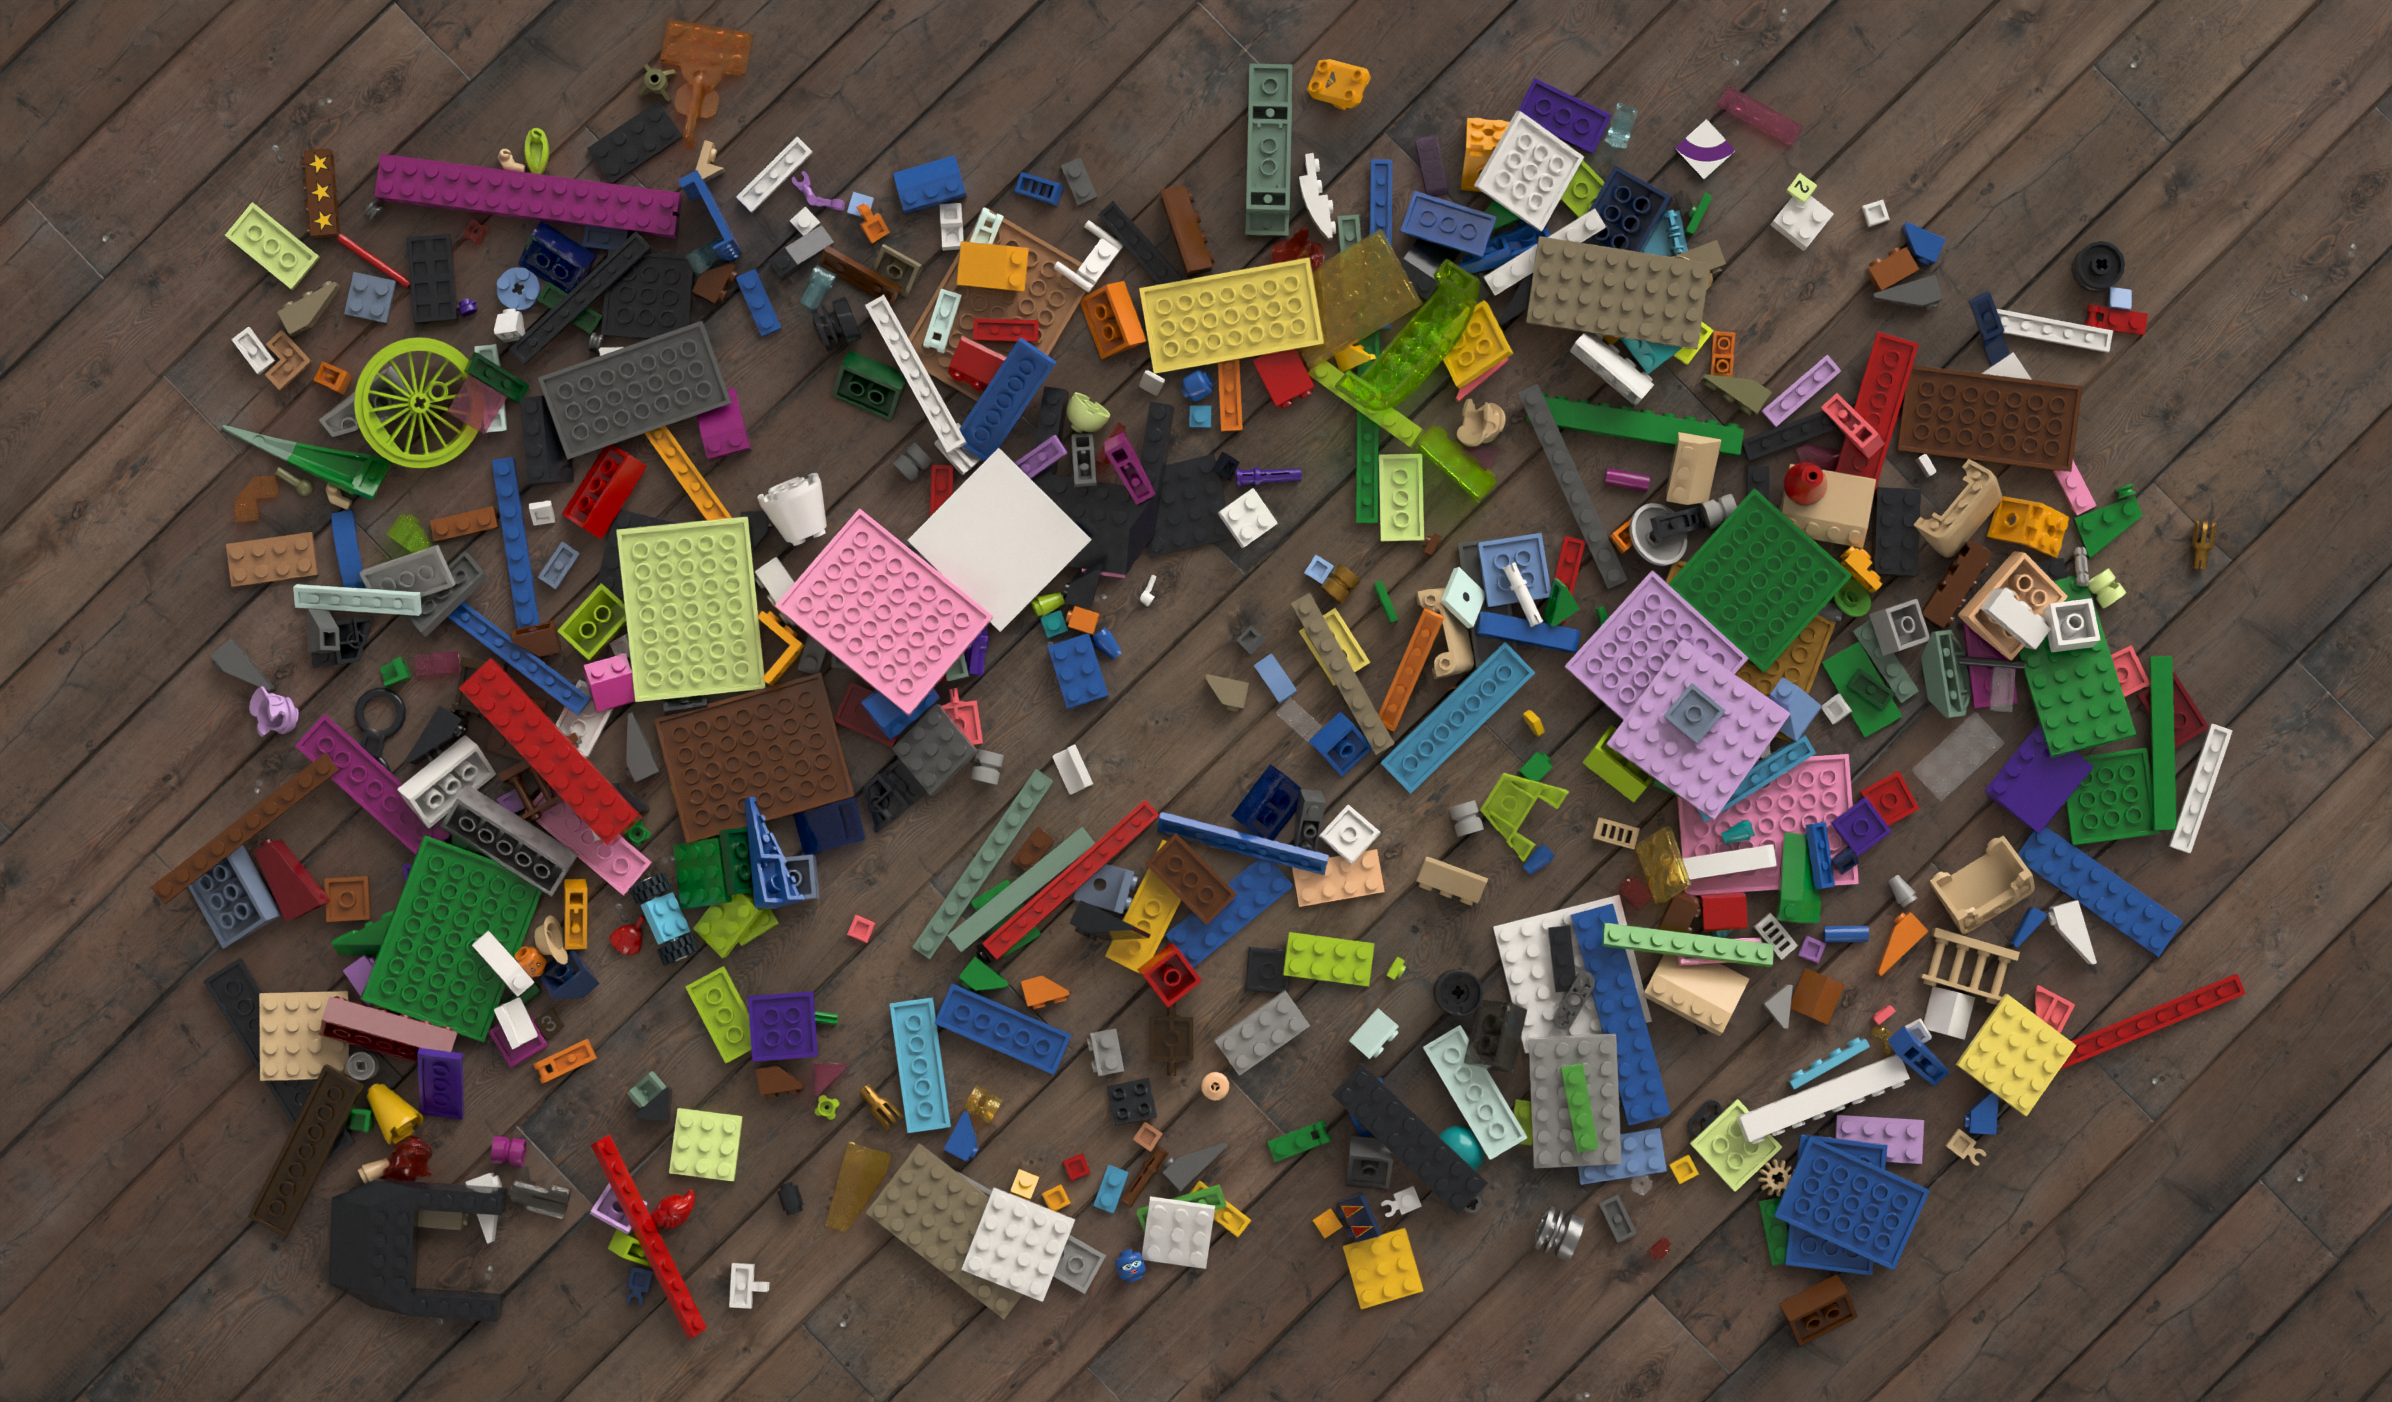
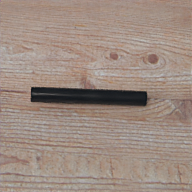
(1991, 662)

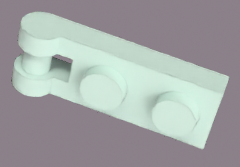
(983, 234)
(942, 320)

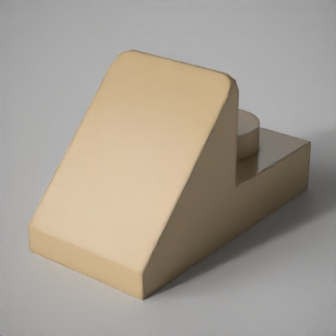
(704, 167)

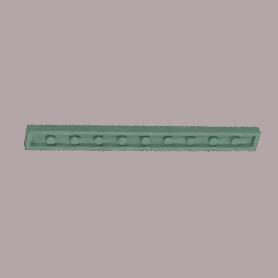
(983, 864)

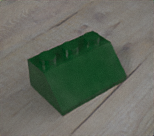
(869, 385)

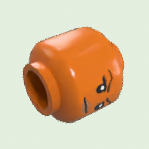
(531, 961)

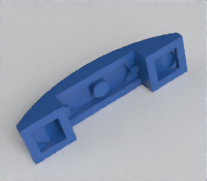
(347, 548)

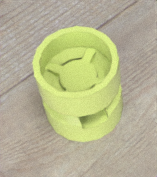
(2106, 588)

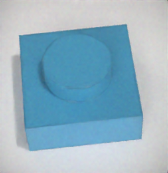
(1200, 417)

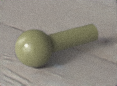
(304, 487)

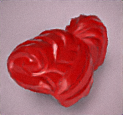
(673, 1210)

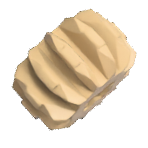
(1774, 1170)

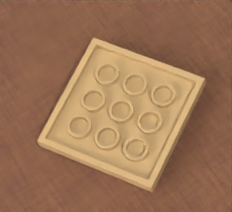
(292, 1039)

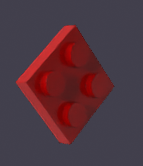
(1891, 798)

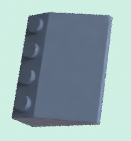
(234, 898)

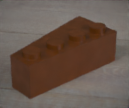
(1955, 584)

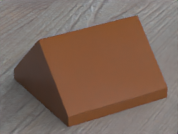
(1816, 996)

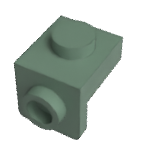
(646, 1090)

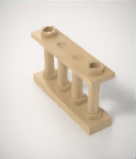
(1963, 944)

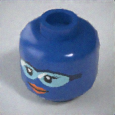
(1130, 1265)

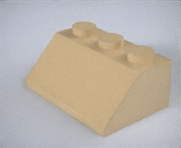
(1692, 469)
(1451, 880)

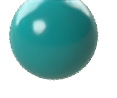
(1465, 1144)

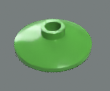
(1853, 599)

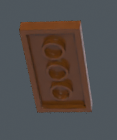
(1191, 879)

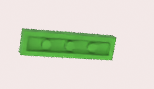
(1579, 1107)
(1208, 1196)

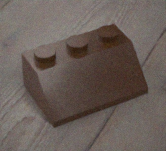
(1818, 1309)

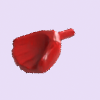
(628, 938)

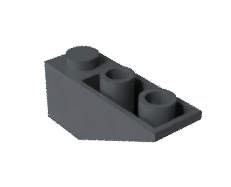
(1309, 819)

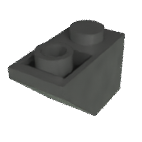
(322, 632)

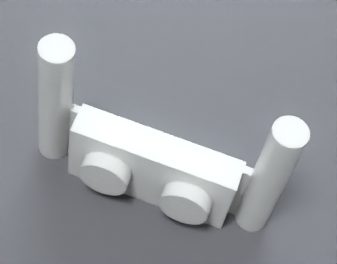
(1096, 262)

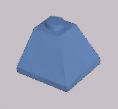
(1799, 704)

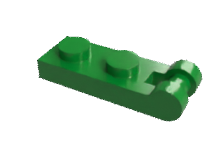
(1298, 1141)

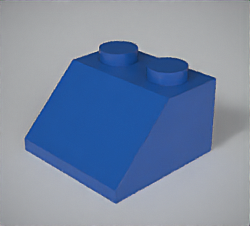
(1341, 744)

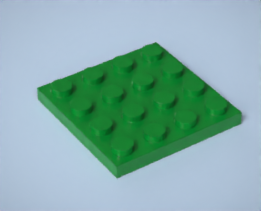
(2112, 799)

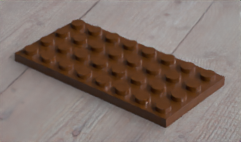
(1990, 418)

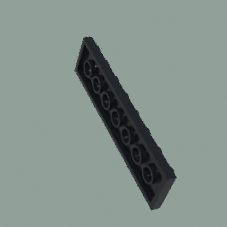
(1409, 1138)

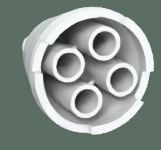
(796, 508)

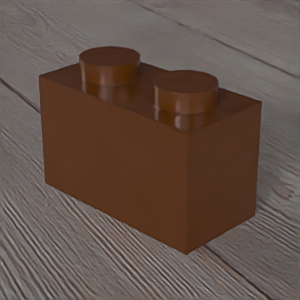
(1680, 913)

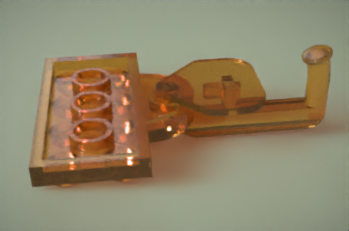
(703, 52)

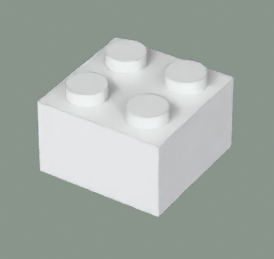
(1801, 221)
(2071, 625)

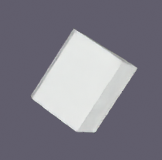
(1948, 1012)

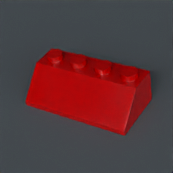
(974, 364)
(604, 490)

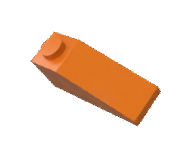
(1902, 937)

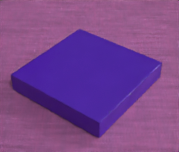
(1861, 826)

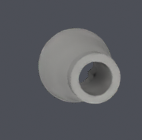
(1902, 891)

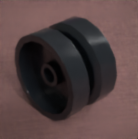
(2110, 262)

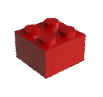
(1169, 975)

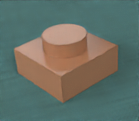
(1147, 1136)

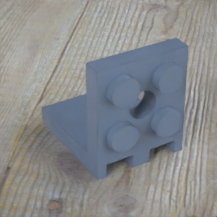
(1117, 889)

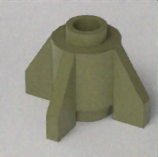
(658, 87)

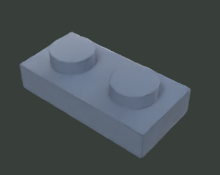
(559, 565)

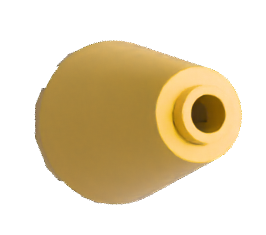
(392, 1113)

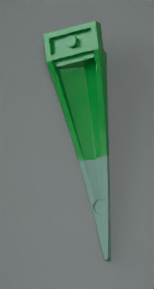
(344, 469)

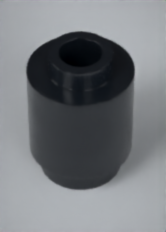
(790, 1198)

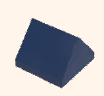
(1845, 860)

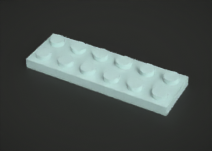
(1475, 1094)

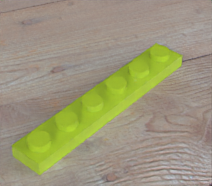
(1388, 419)

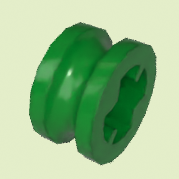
(2125, 491)

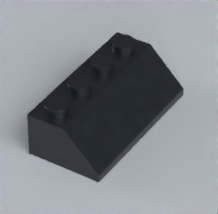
(543, 448)

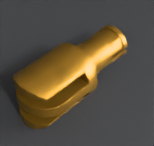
(2202, 548)
(878, 1105)

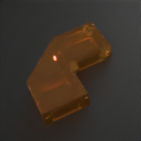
(258, 488)

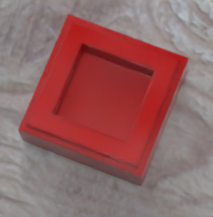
(1076, 1167)

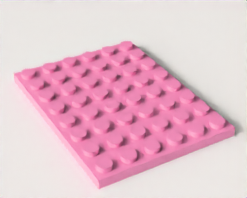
(884, 612)
(1804, 795)

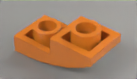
(1722, 353)

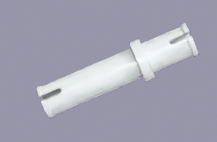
(1523, 595)

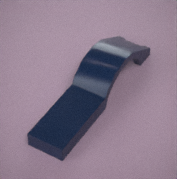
(1989, 327)

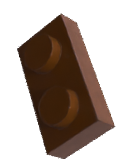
(1033, 849)

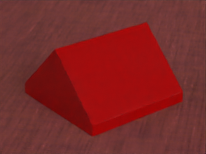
(1723, 911)

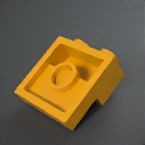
(1857, 562)

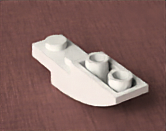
(1317, 206)

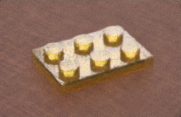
(1663, 865)

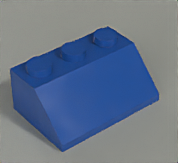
(929, 185)
(889, 717)

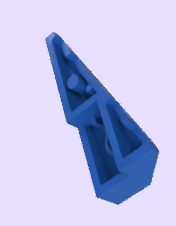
(1504, 248)
(770, 878)

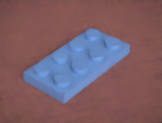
(1640, 1155)

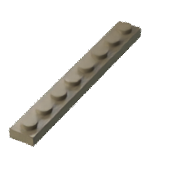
(1342, 673)

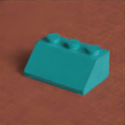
(1650, 354)

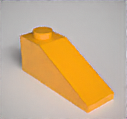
(575, 913)

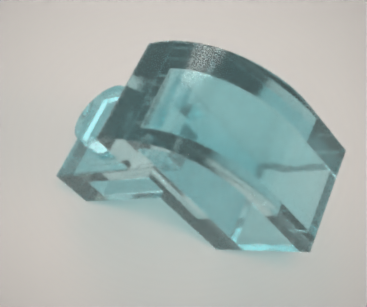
(1621, 126)

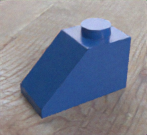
(1922, 244)
(1983, 1115)
(963, 1139)

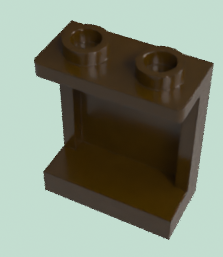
(462, 703)

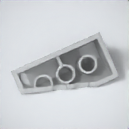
(343, 418)

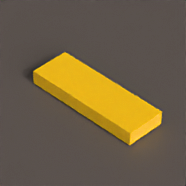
(1228, 1216)

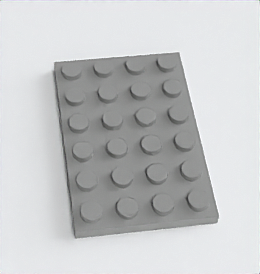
(1550, 1115)

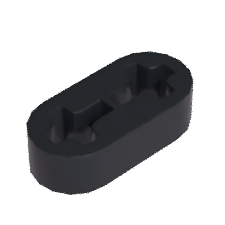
(1699, 1114)

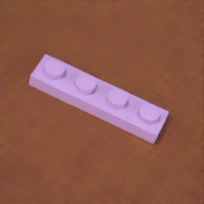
(1801, 391)

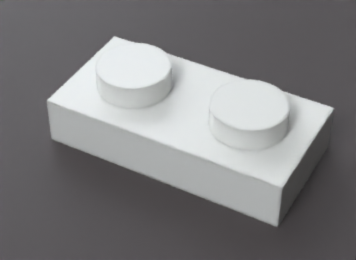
(253, 350)

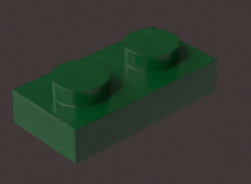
(1870, 689)

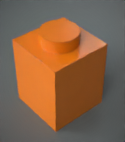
(1082, 620)

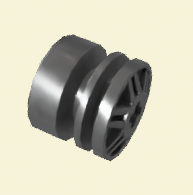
(1559, 1233)

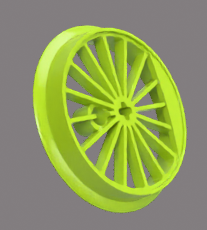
(374, 430)

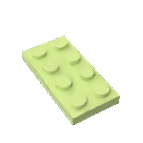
(272, 246)
(1401, 497)

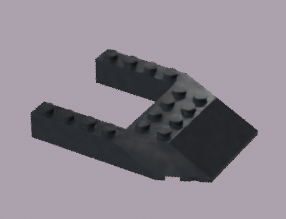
(1107, 509)
(378, 1246)

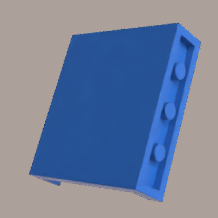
(696, 187)

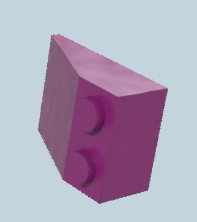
(724, 430)

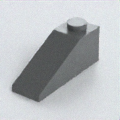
(1914, 294)
(1083, 459)
(236, 662)
(639, 755)
(1188, 1166)

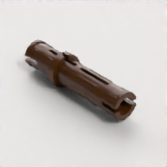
(1144, 1176)

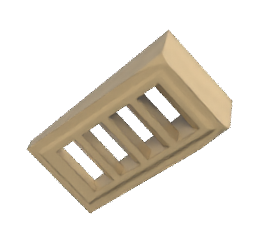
(1599, 826)

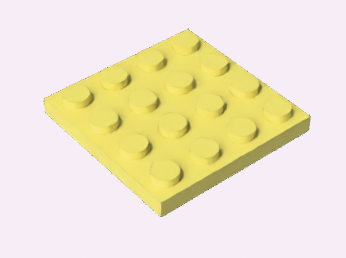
(2015, 1055)

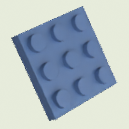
(1530, 560)

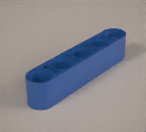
(1519, 631)

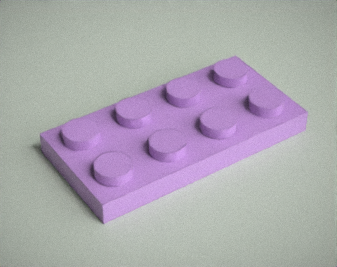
(1901, 1135)

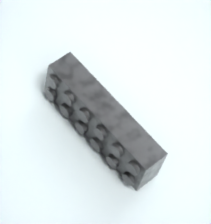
(509, 840)

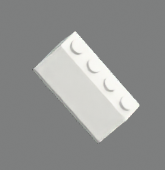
(440, 782)

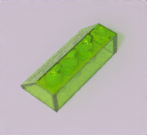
(1455, 463)

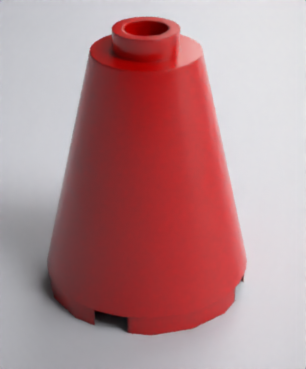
(1805, 483)

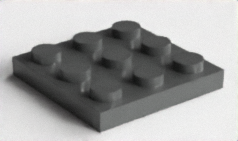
(935, 750)

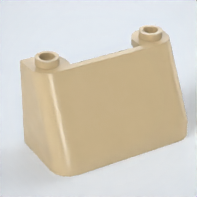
(1966, 514)
(1460, 654)
(1984, 886)

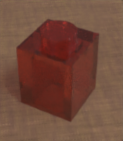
(1635, 892)

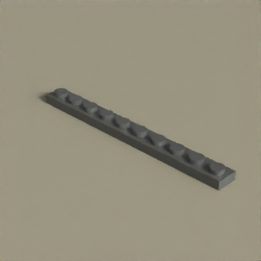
(1572, 486)

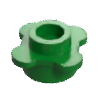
(644, 834)

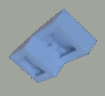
(1275, 678)

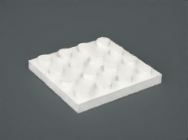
(1529, 171)
(1018, 1244)

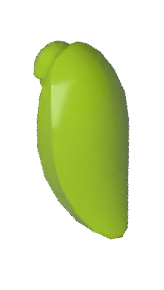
(536, 151)

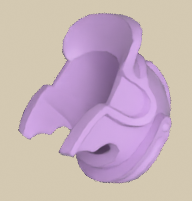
(273, 712)

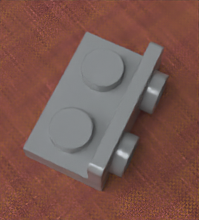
(1106, 1052)

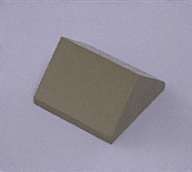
(897, 269)

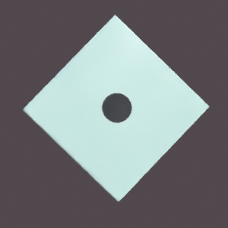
(1463, 597)

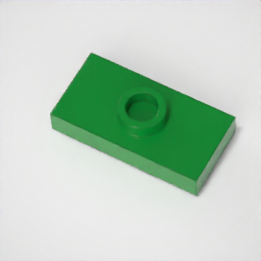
(1697, 213)

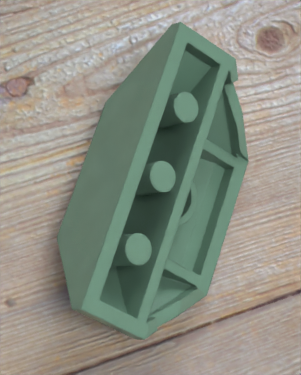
(1945, 680)

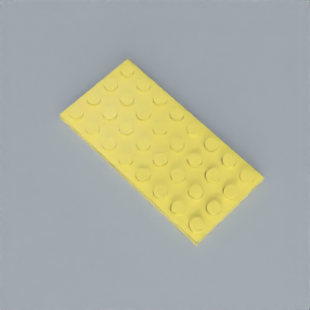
(1231, 315)

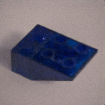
(830, 826)

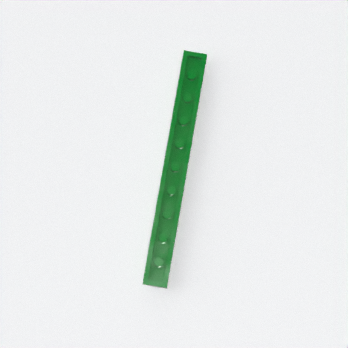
(1367, 450)

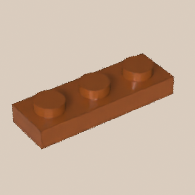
(464, 524)

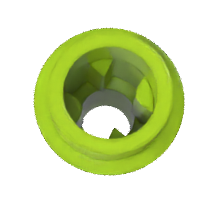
(1045, 604)

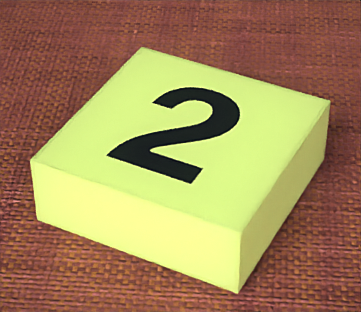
(1801, 188)

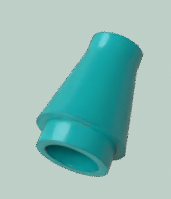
(1739, 832)

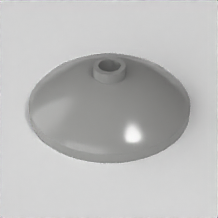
(1659, 551)

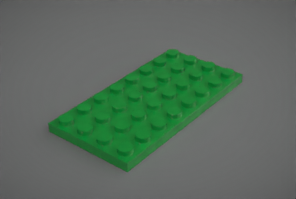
(2076, 690)

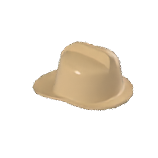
(550, 940)

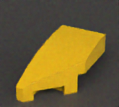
(1352, 357)

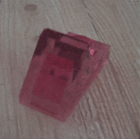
(437, 663)

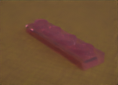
(1759, 115)

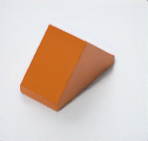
(333, 377)
(1621, 538)

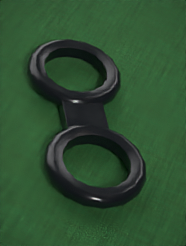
(373, 739)

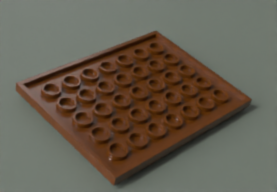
(756, 745)

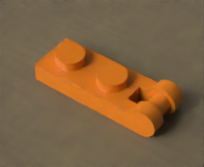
(565, 1060)

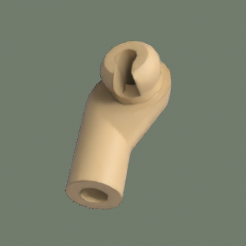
(508, 163)
(336, 498)

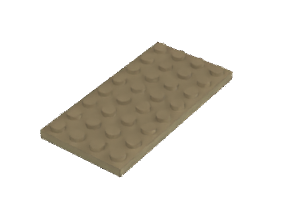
(1617, 293)
(938, 1217)

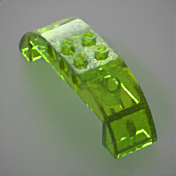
(1419, 344)

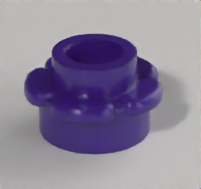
(467, 307)

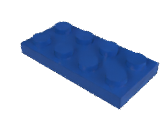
(1448, 224)

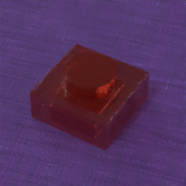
(1660, 1248)

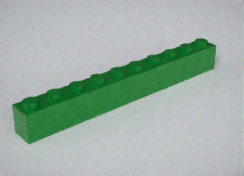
(1639, 426)

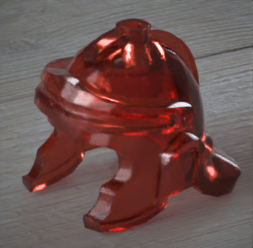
(1299, 248)
(409, 1160)

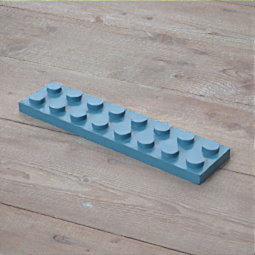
(1457, 717)

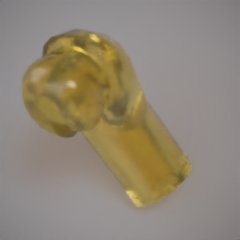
(1884, 1034)

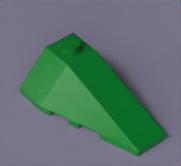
(1797, 894)
(364, 941)

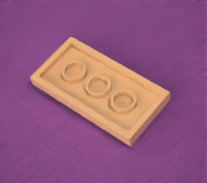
(1340, 880)

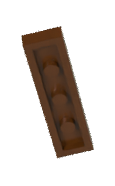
(859, 275)

